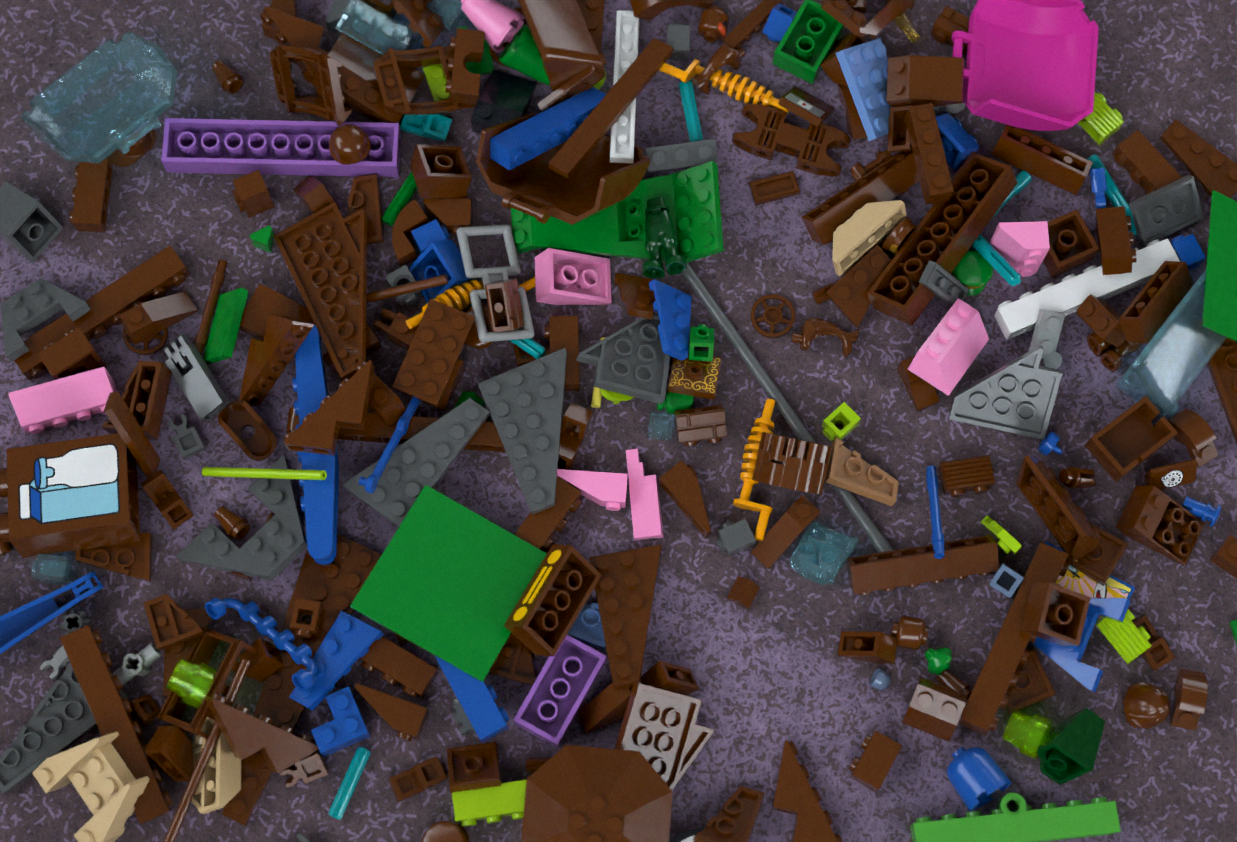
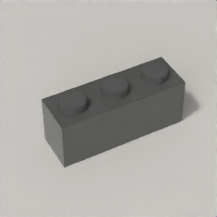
(681, 155)

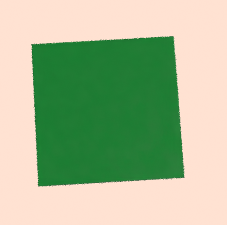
(1221, 268)
(449, 582)

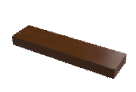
(132, 434)

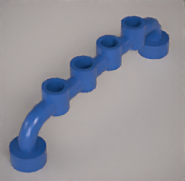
(301, 655)

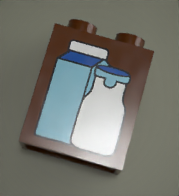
(70, 496)

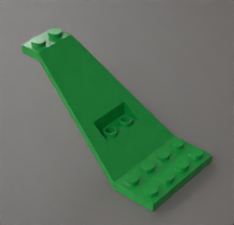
(612, 232)

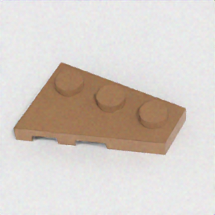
(855, 475)

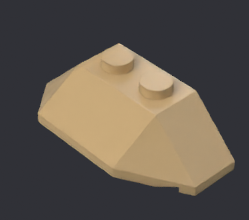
(863, 231)
(221, 777)

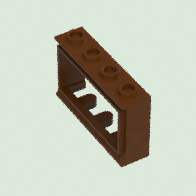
(202, 653)

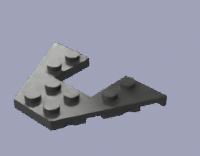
(269, 548)

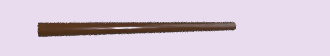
(205, 756)

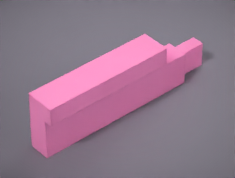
(643, 499)

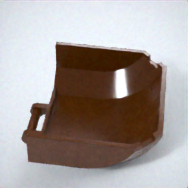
(546, 193)

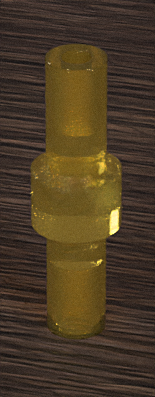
(903, 23)

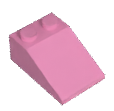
(572, 278)

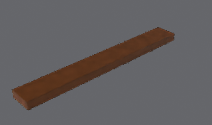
(610, 108)

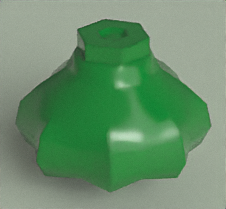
(938, 659)

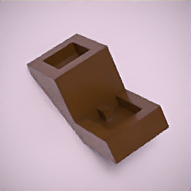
(167, 499)

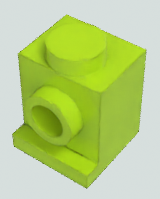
(844, 416)

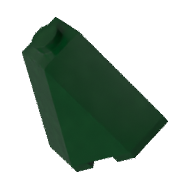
(1071, 747)

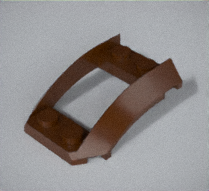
(857, 22)
(392, 87)
(332, 105)

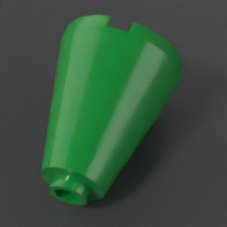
(524, 56)

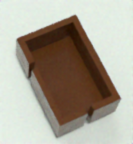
(1130, 439)

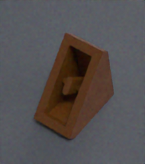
(313, 194)

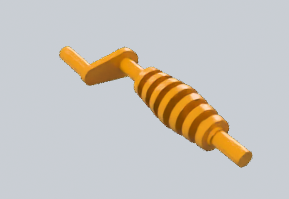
(735, 85)
(459, 297)
(763, 424)

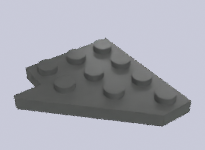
(631, 361)

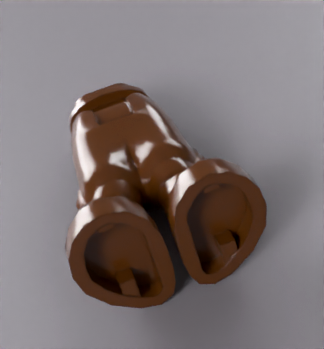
(1113, 358)

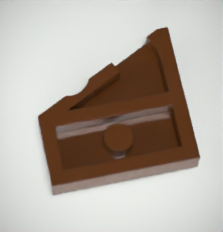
(170, 622)
(514, 662)

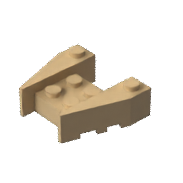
(102, 783)

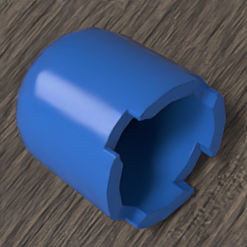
(976, 776)

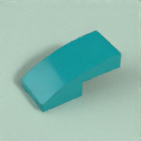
(429, 126)

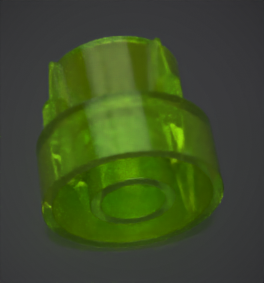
(191, 681)
(1027, 732)

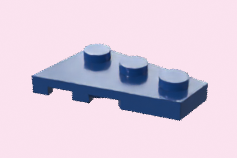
(674, 318)

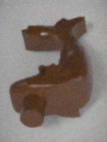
(723, 56)
(818, 327)

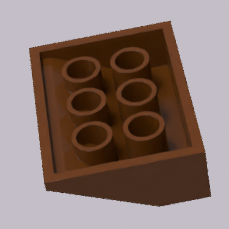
(360, 83)
(1056, 508)

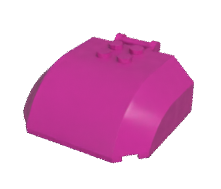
(1029, 62)

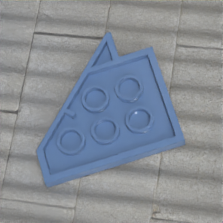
(866, 76)

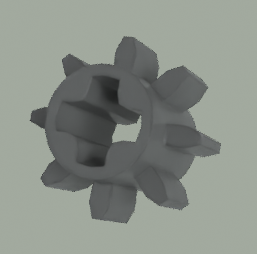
(74, 617)

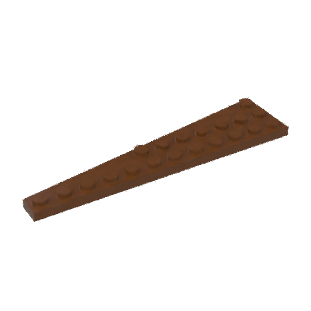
(335, 588)

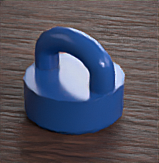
(1049, 444)

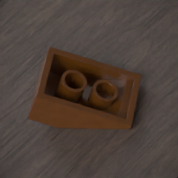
(924, 80)

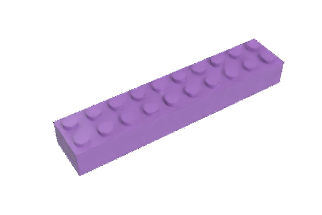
(273, 148)

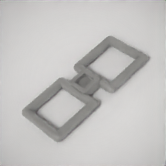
(490, 275)

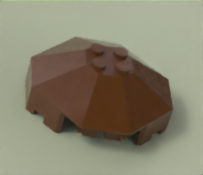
(596, 798)

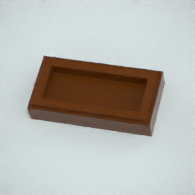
(774, 188)

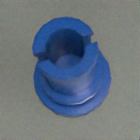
(1202, 510)

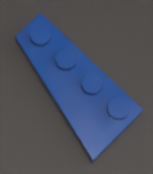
(338, 652)

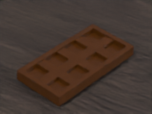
(433, 352)

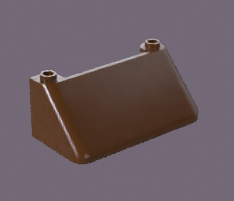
(561, 38)

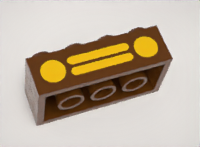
(553, 600)

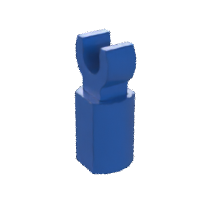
(1098, 186)

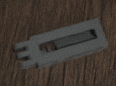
(199, 382)

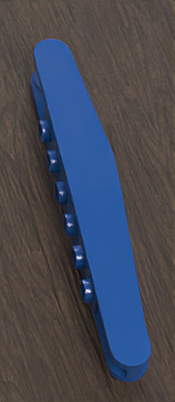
(320, 496)
(32, 616)

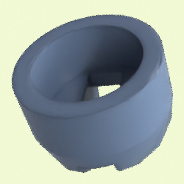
(880, 679)

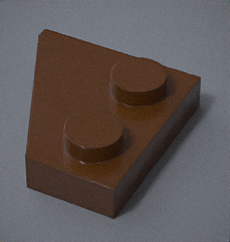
(636, 295)

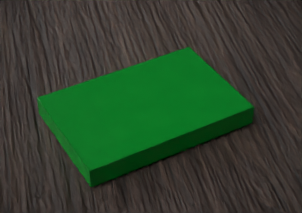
(225, 325)

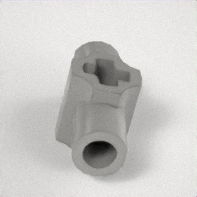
(145, 658)

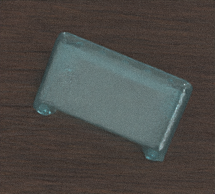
(1173, 355)

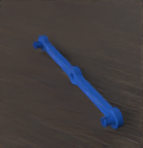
(401, 429)

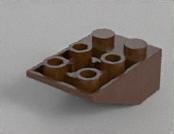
(1160, 523)

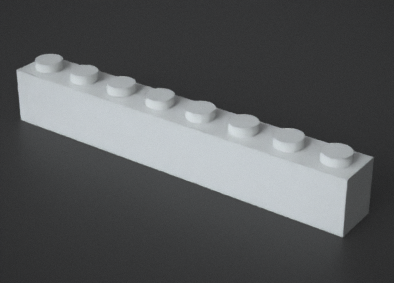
(1067, 296)

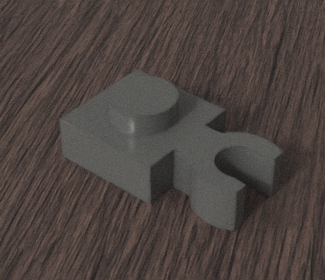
(187, 439)

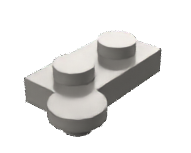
(1047, 335)

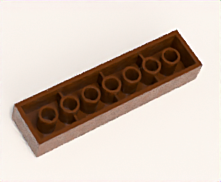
(942, 236)

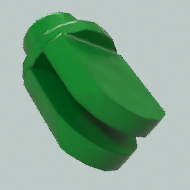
(675, 402)

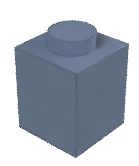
(1006, 581)

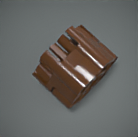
(791, 468)

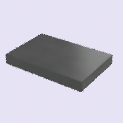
(1166, 210)

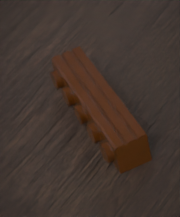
(750, 24)

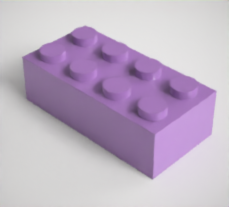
(560, 691)

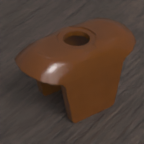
(235, 418)

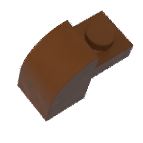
(1195, 435)
(1191, 699)

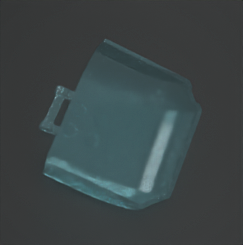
(104, 100)

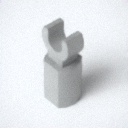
(59, 660)

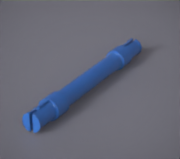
(937, 535)

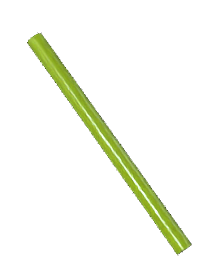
(264, 473)

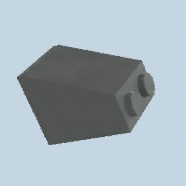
(25, 223)

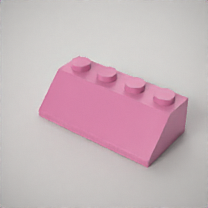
(951, 347)
(62, 400)

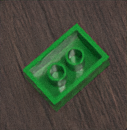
(807, 42)

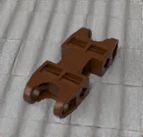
(791, 140)

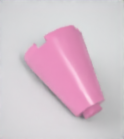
(494, 19)

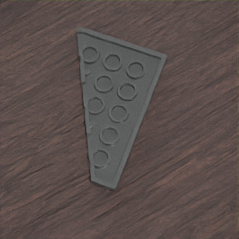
(528, 418)

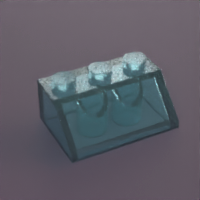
(372, 28)

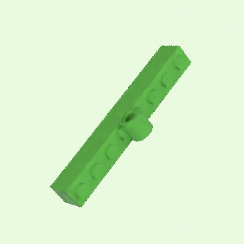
(1024, 824)

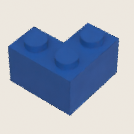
(346, 728)

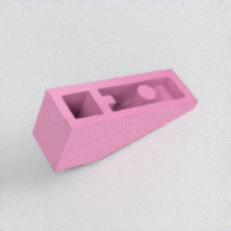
(600, 487)

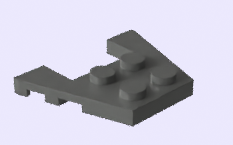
(33, 307)

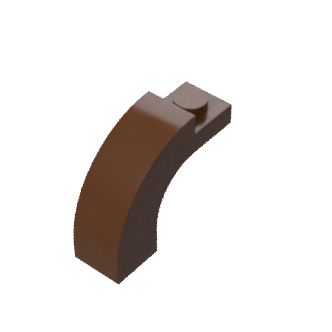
(651, 8)

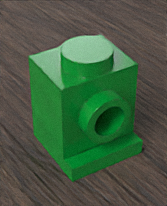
(701, 337)

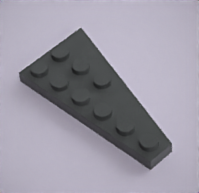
(419, 462)
(55, 726)

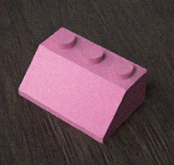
(1022, 244)

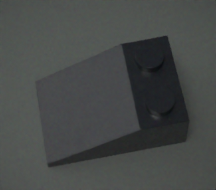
(502, 100)

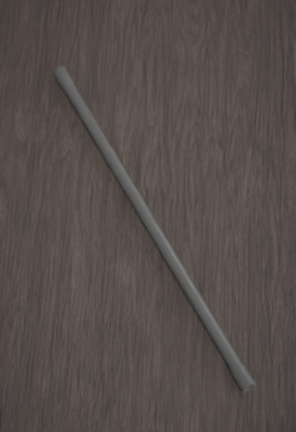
(876, 538)

